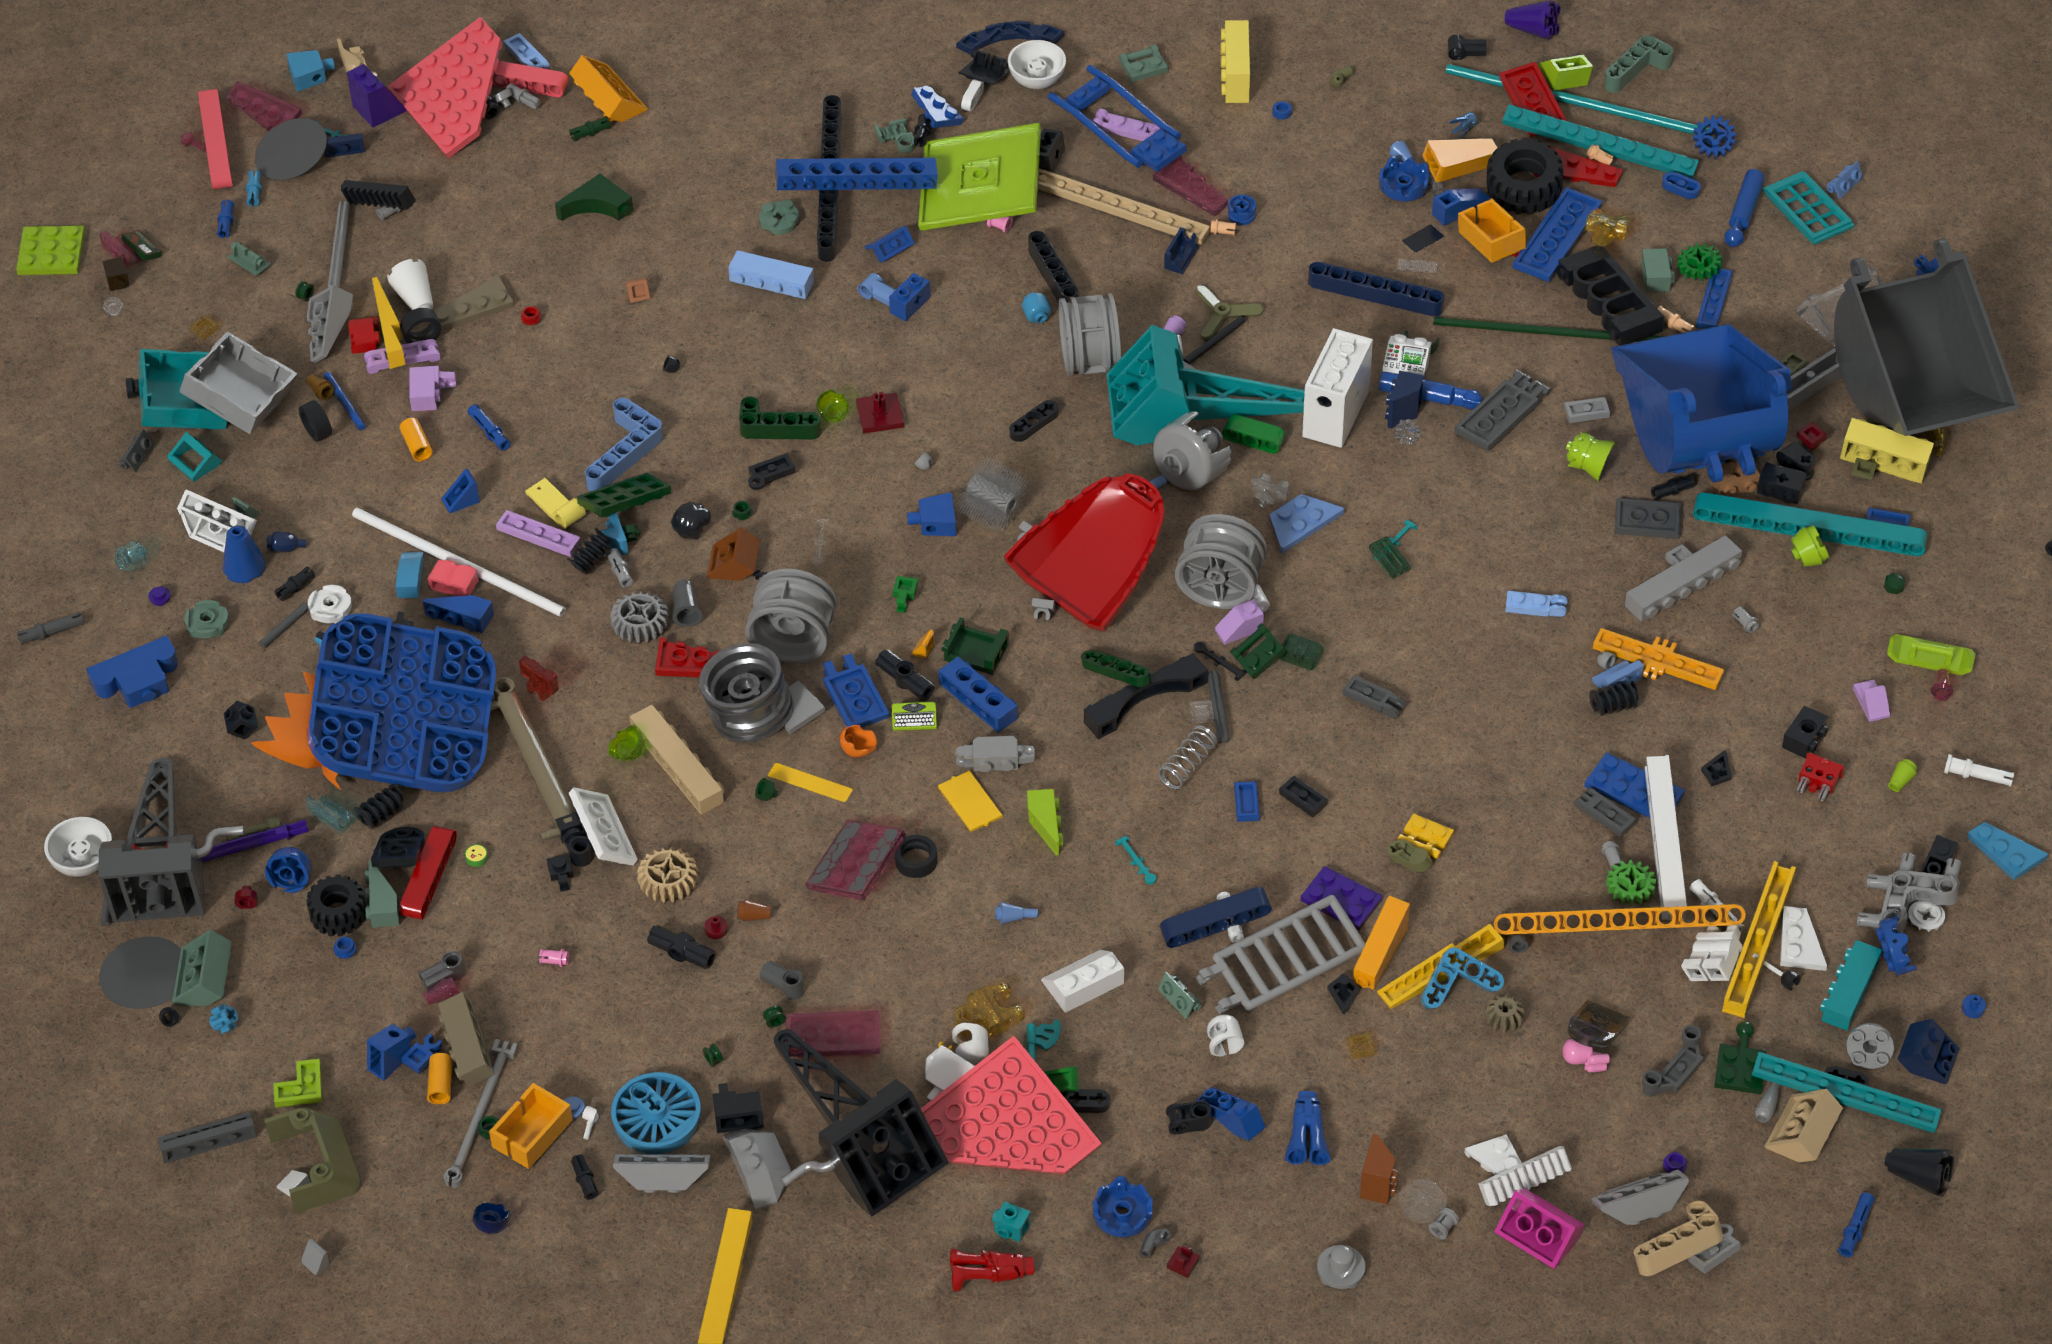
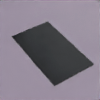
(1423, 238)

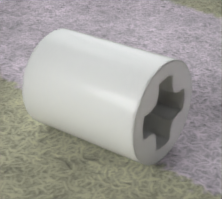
(1260, 599)

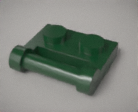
(1261, 656)

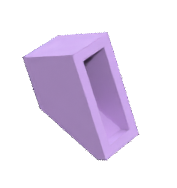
(1240, 622)

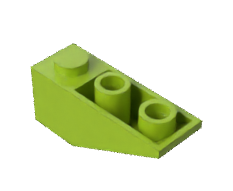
(1043, 817)

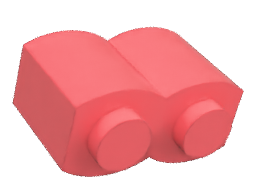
(453, 578)

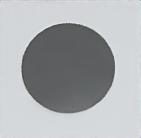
(290, 149)
(140, 972)

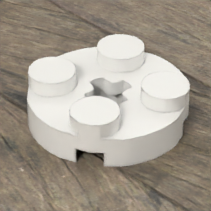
(329, 614)

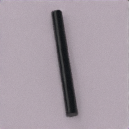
(1214, 340)

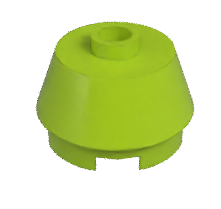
(1809, 547)

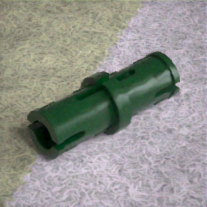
(589, 128)

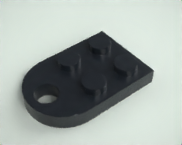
(398, 848)

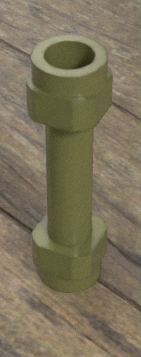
(271, 823)

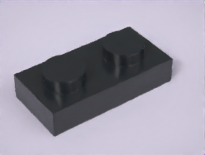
(1303, 796)

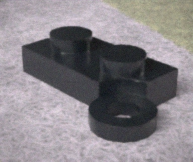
(770, 471)

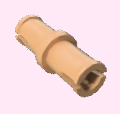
(1675, 322)

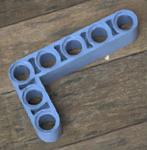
(644, 436)

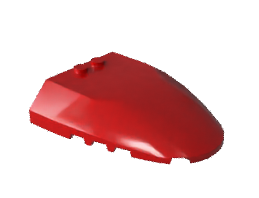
(1093, 548)

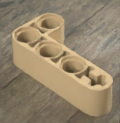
(1681, 1242)

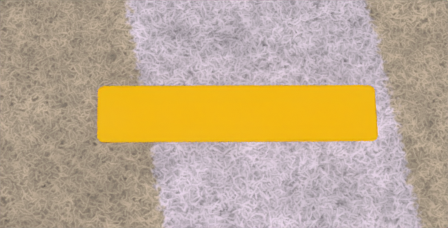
(810, 782)

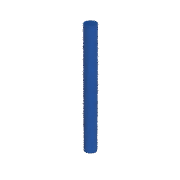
(345, 402)

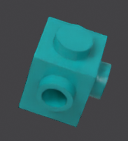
(1011, 1221)

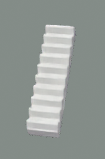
(1525, 1175)

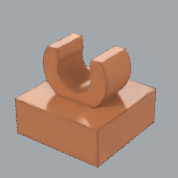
(637, 290)

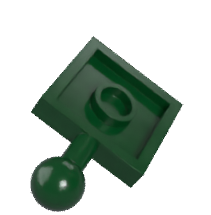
(1737, 1063)

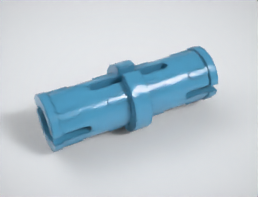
(253, 188)

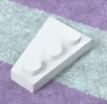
(1799, 941)

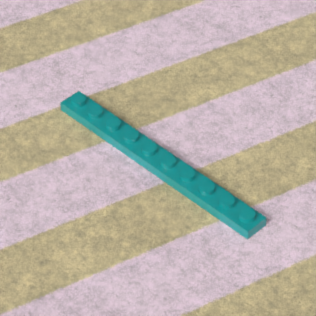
(1613, 145)

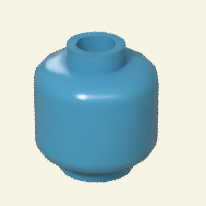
(1035, 307)

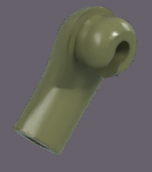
(1339, 75)

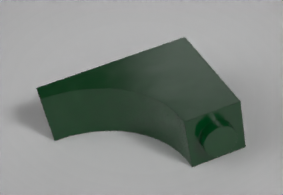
(595, 196)

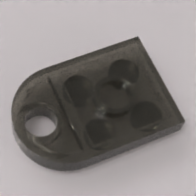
(1596, 1025)

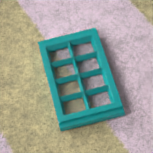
(1808, 207)

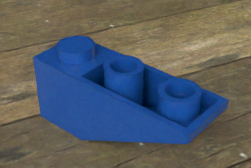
(1451, 202)
(466, 611)
(1234, 1113)

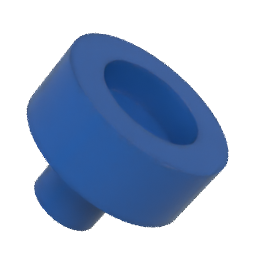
(1973, 1006)

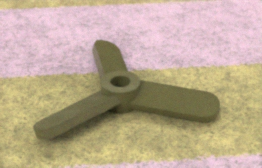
(1223, 311)

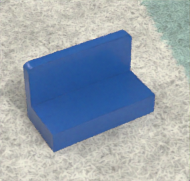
(891, 243)

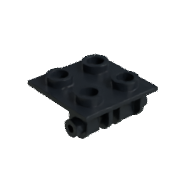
(985, 67)

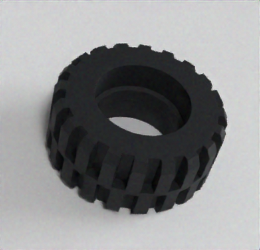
(1527, 157)

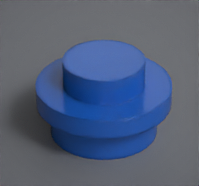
(344, 947)

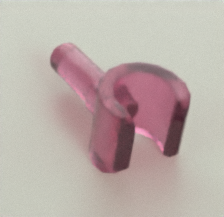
(188, 139)

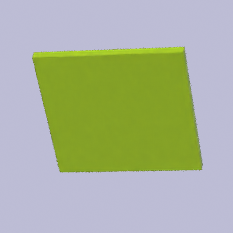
(982, 177)

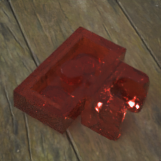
(540, 679)

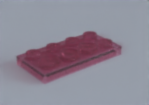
(837, 1032)

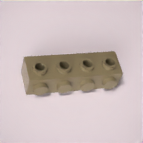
(465, 1039)

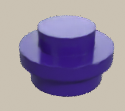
(159, 596)
(1674, 1161)

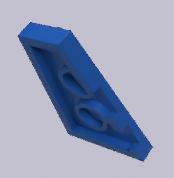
(936, 108)

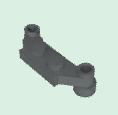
(1679, 1068)

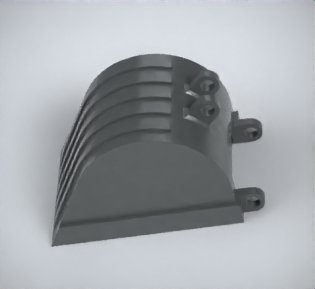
(1920, 348)

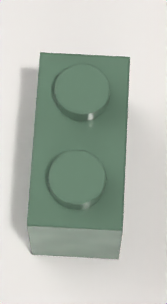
(1656, 270)

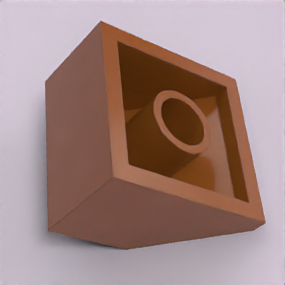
(734, 556)
(1378, 1173)

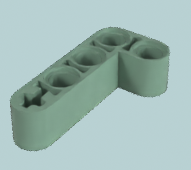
(1644, 52)

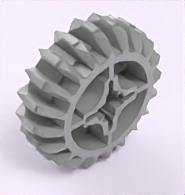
(645, 617)

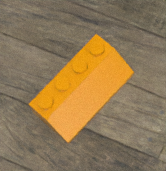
(606, 89)

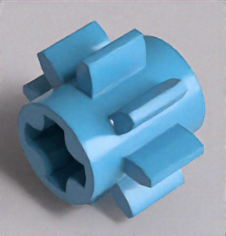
(223, 1018)

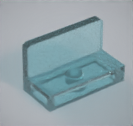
(330, 813)

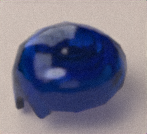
(491, 1217)

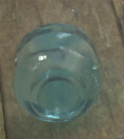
(130, 556)

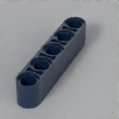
(1215, 917)

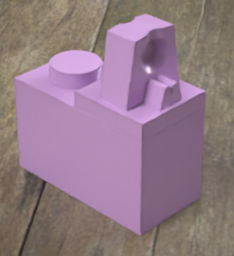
(427, 386)

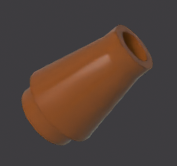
(752, 910)

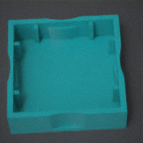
(159, 387)

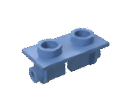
(1846, 180)

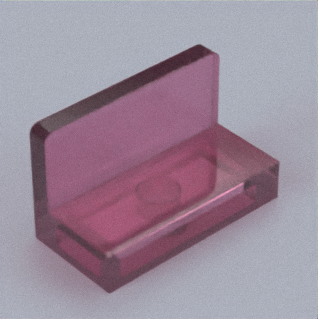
(118, 248)

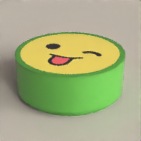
(476, 855)

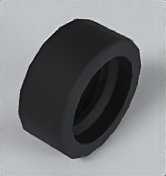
(416, 317)
(315, 420)
(921, 869)

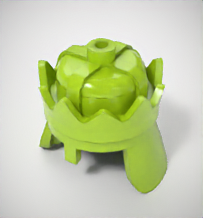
(1589, 454)

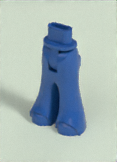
(1307, 1117)

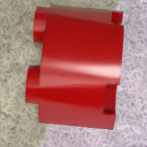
(363, 334)

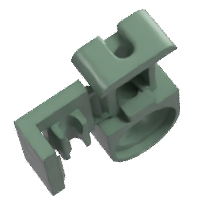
(899, 133)

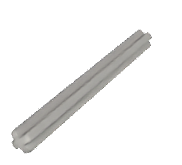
(339, 244)

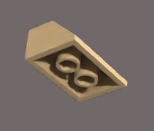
(1804, 1125)

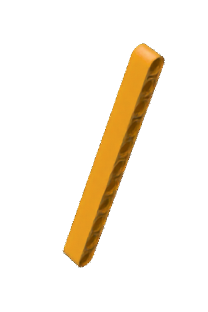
(1630, 919)

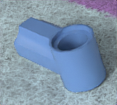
(875, 287)

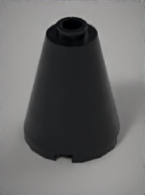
(1922, 1167)

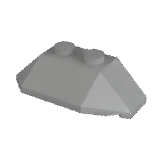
(758, 1164)
(661, 1171)
(1642, 1198)

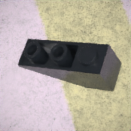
(1939, 854)

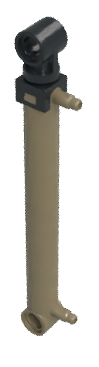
(567, 822)

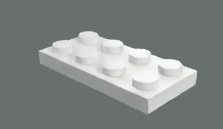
(603, 826)

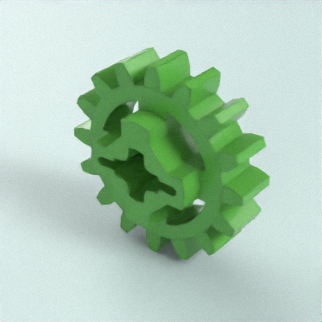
(1642, 882)

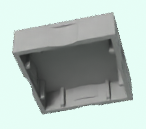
(238, 383)

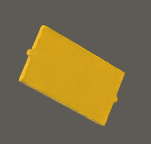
(970, 801)

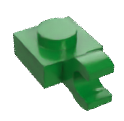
(904, 589)

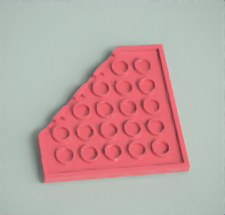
(451, 87)
(1009, 1117)

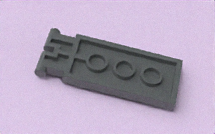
(1501, 410)

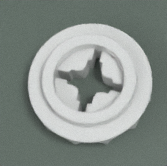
(1920, 909)

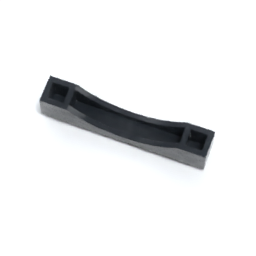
(1181, 676)

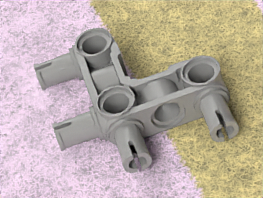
(1917, 887)

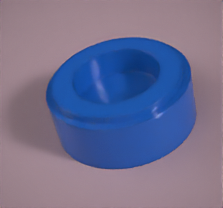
(1282, 110)

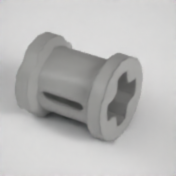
(1443, 1223)

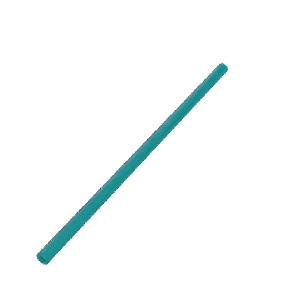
(1583, 102)

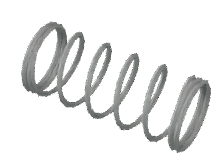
(1197, 740)

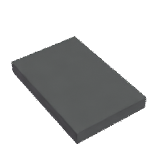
(1647, 518)

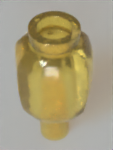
(1939, 438)

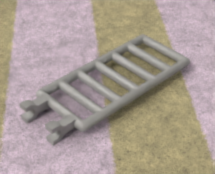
(1276, 929)

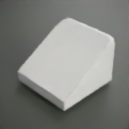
(293, 1180)

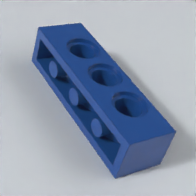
(978, 694)

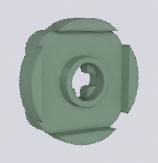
(770, 212)
(206, 629)

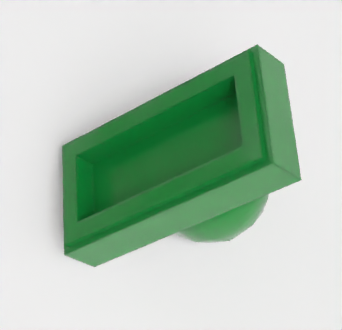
(1064, 1079)

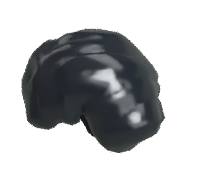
(690, 520)

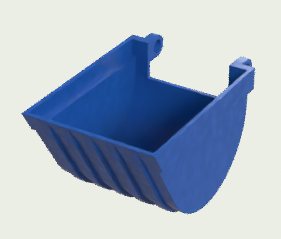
(1705, 399)

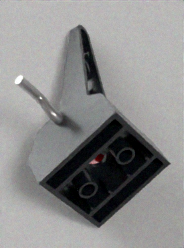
(891, 1116)

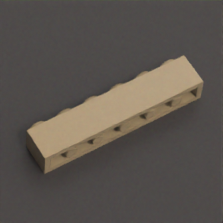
(678, 760)

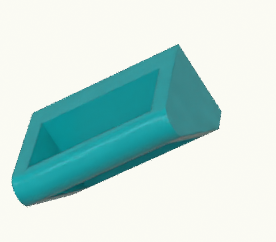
(186, 443)

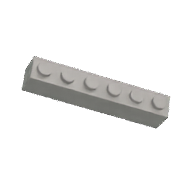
(1683, 578)

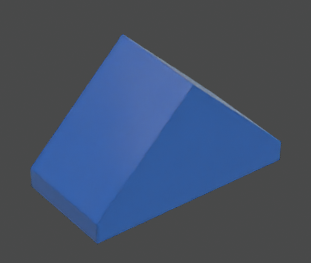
(461, 493)

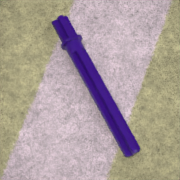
(257, 839)

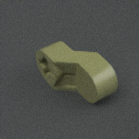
(1409, 856)

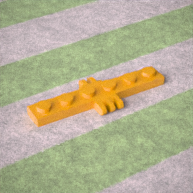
(1659, 658)

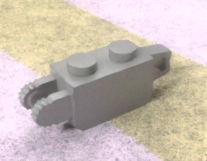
(994, 754)

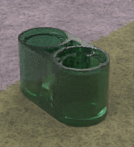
(1301, 652)

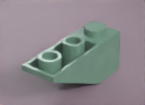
(382, 899)

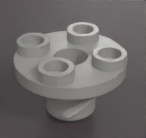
(1870, 1046)
(1341, 1267)

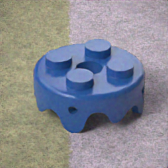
(1409, 171)
(1894, 951)
(1122, 1194)

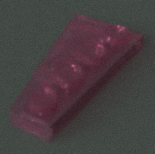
(262, 107)
(1193, 187)

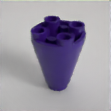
(1535, 18)

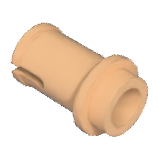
(1599, 155)
(1222, 227)

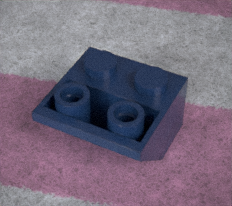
(1405, 398)
(1928, 1051)

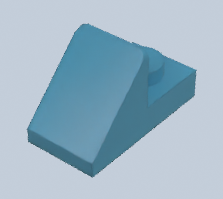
(615, 534)

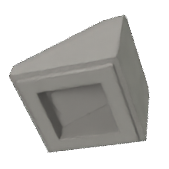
(315, 1257)

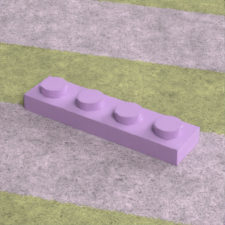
(538, 533)

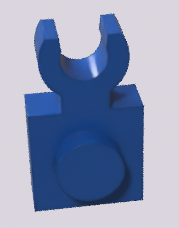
(418, 1055)

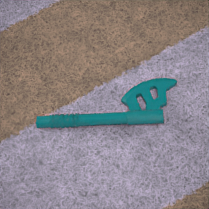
(1034, 1032)

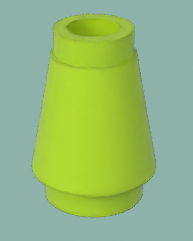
(1903, 773)

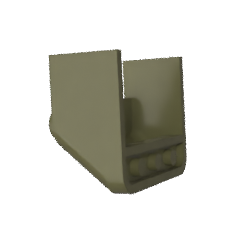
(329, 1179)

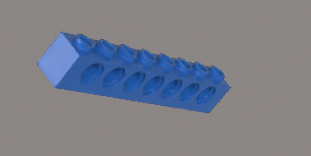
(856, 174)

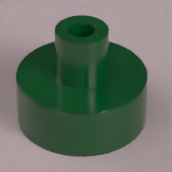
(765, 790)

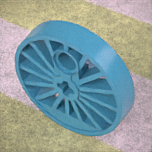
(656, 1111)

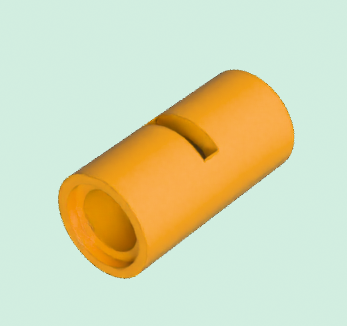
(415, 439)
(439, 1078)

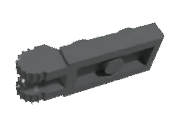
(1374, 696)

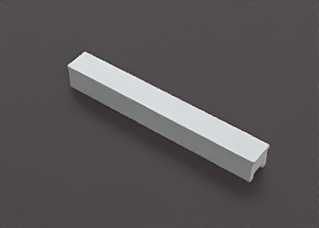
(1665, 834)

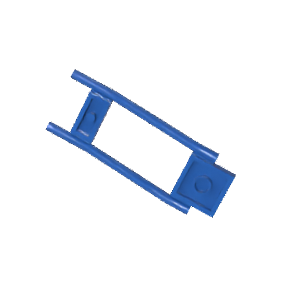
(1154, 151)

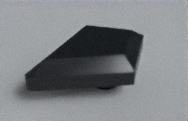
(1717, 769)
(1343, 991)

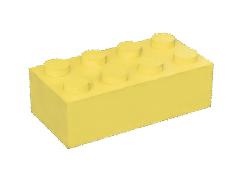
(1235, 61)
(1893, 452)

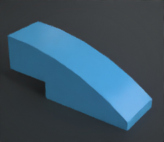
(409, 574)

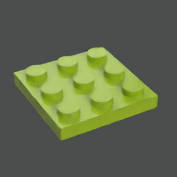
(50, 250)

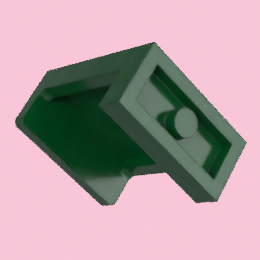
(976, 647)

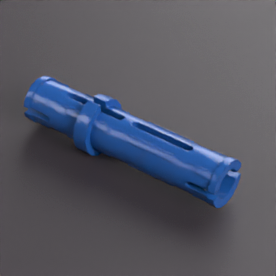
(492, 431)
(1853, 1231)

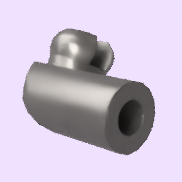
(1154, 1239)

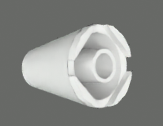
(412, 283)

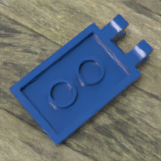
(854, 693)

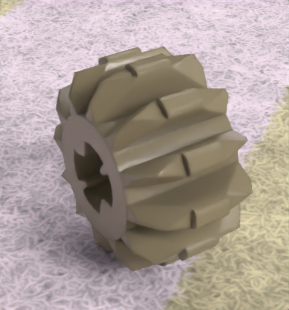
(1504, 1013)

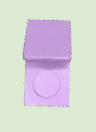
(1872, 700)

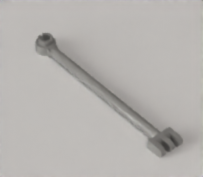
(502, 1054)

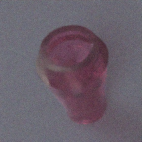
(1942, 686)
(441, 991)

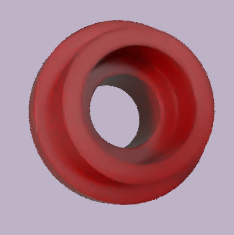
(530, 315)

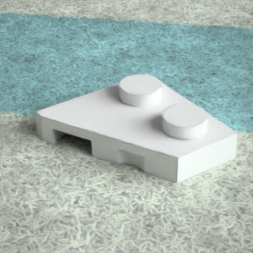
(1495, 1154)

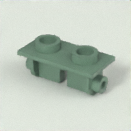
(248, 259)
(1176, 994)

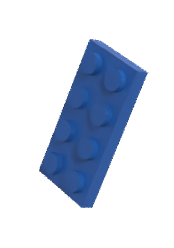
(1624, 784)

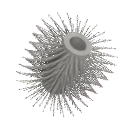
(992, 494)

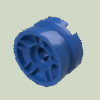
(1242, 209)

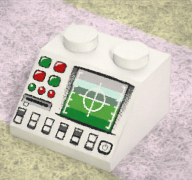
(1407, 355)

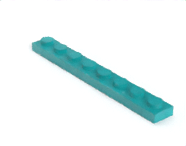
(1847, 1092)

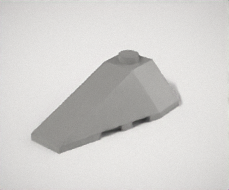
(327, 316)

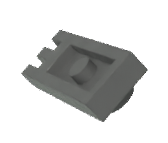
(1605, 812)

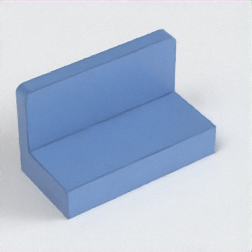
(1619, 674)

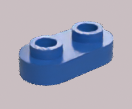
(1681, 185)

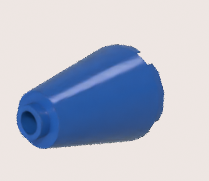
(241, 556)

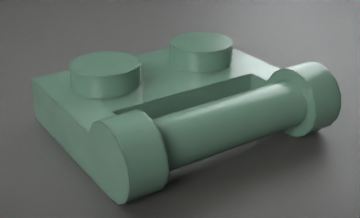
(1143, 68)

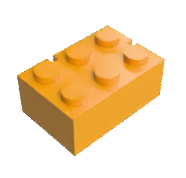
(1495, 230)
(531, 1134)

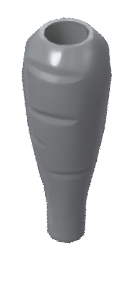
(1767, 1104)

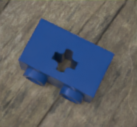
(909, 296)

